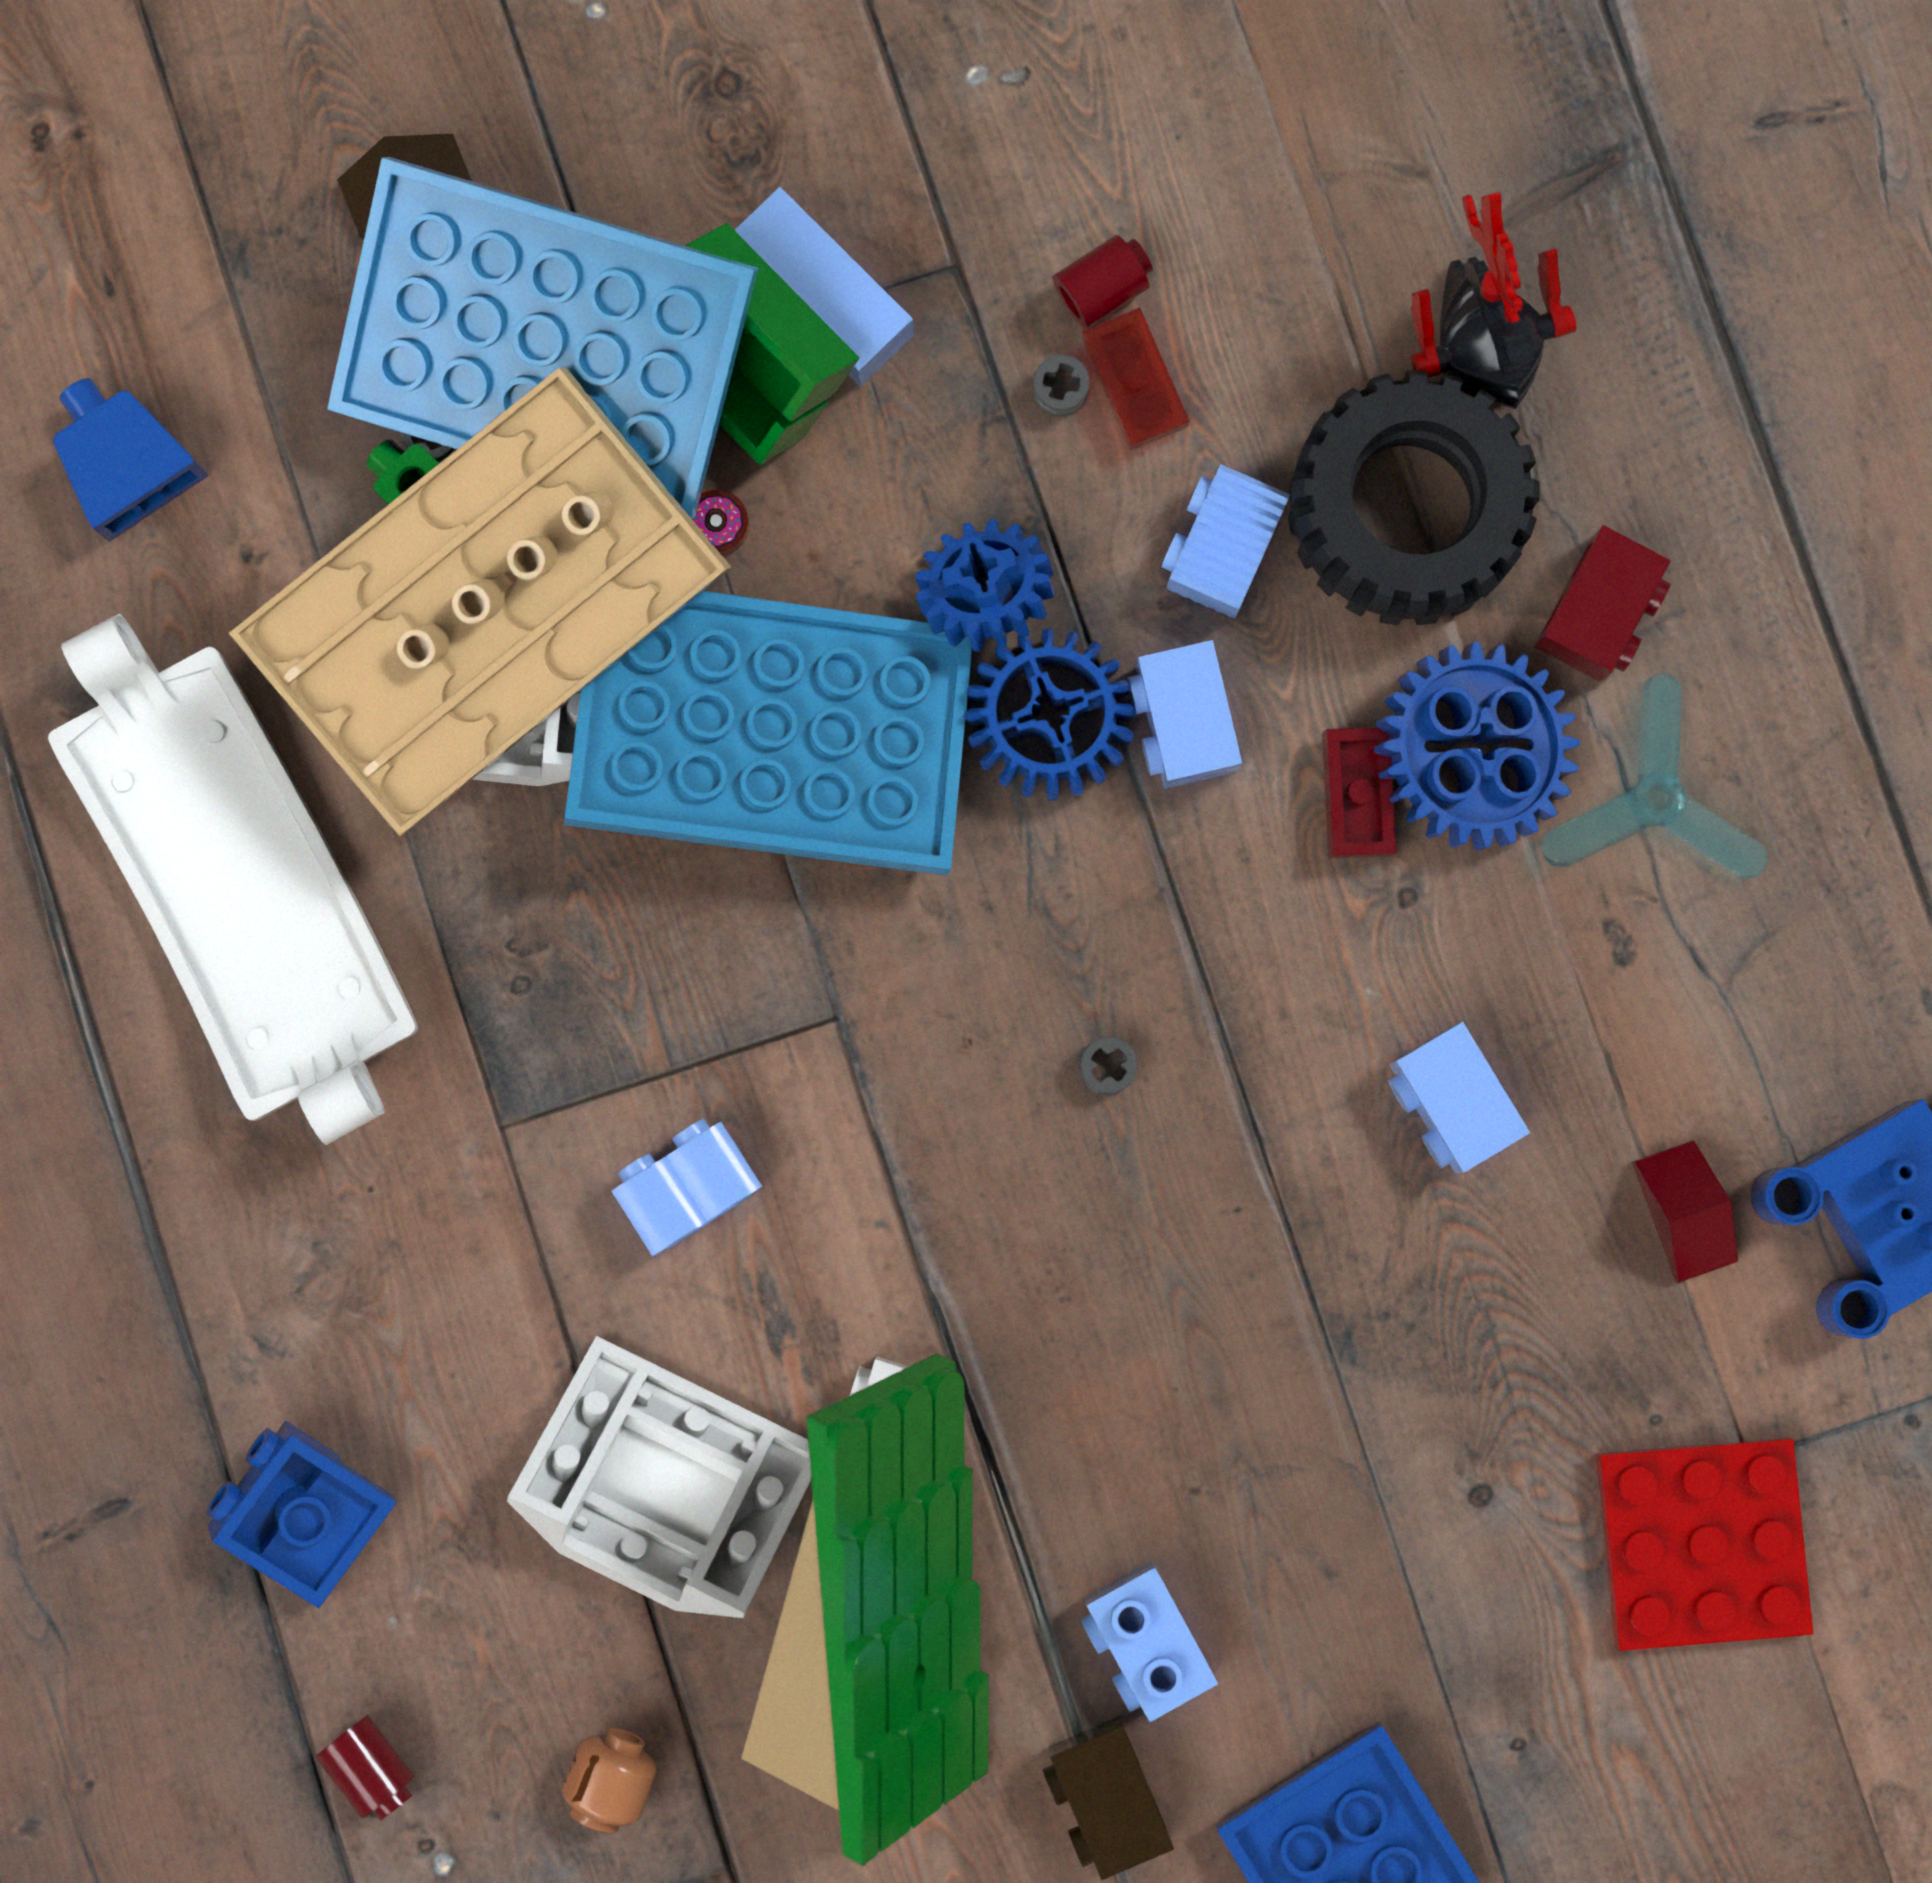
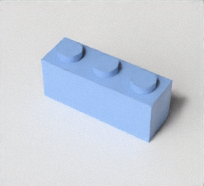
(828, 282)

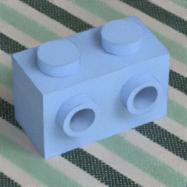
(1148, 1642)

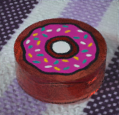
(722, 520)

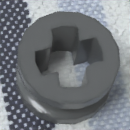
(1072, 400)
(1106, 1046)

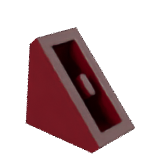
(1688, 1210)

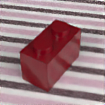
(1604, 604)

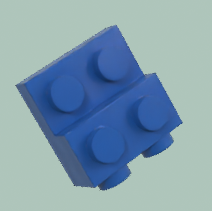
(298, 1513)

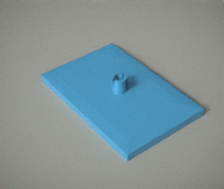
(488, 293)
(779, 735)

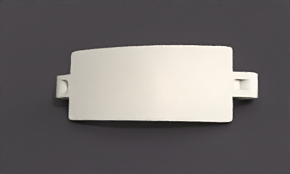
(233, 879)

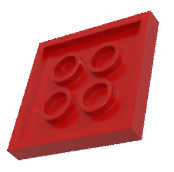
(1704, 1544)

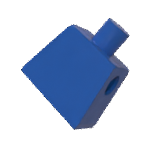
(120, 459)

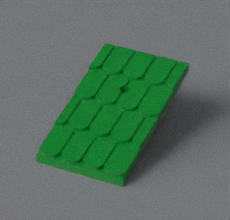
(879, 1636)

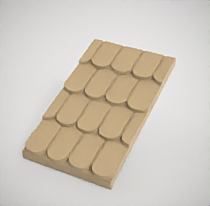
(480, 600)

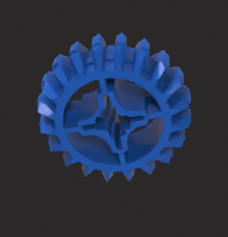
(1078, 702)

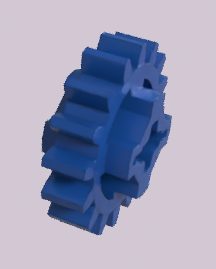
(1016, 585)

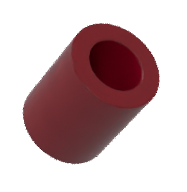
(1103, 280)
(367, 1770)

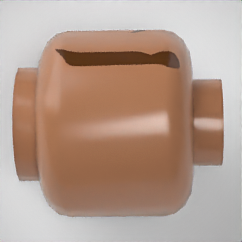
(609, 1780)

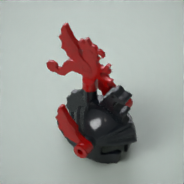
(1485, 327)

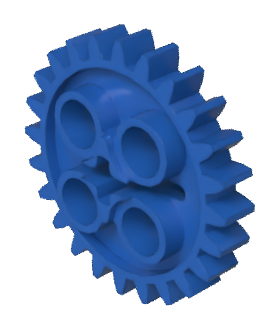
(1472, 691)

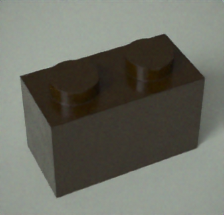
(1109, 1799)

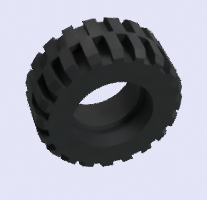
(1467, 437)

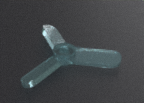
(1633, 812)

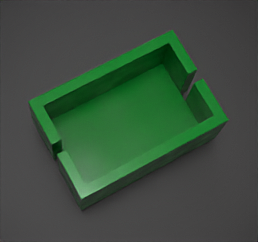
(783, 360)

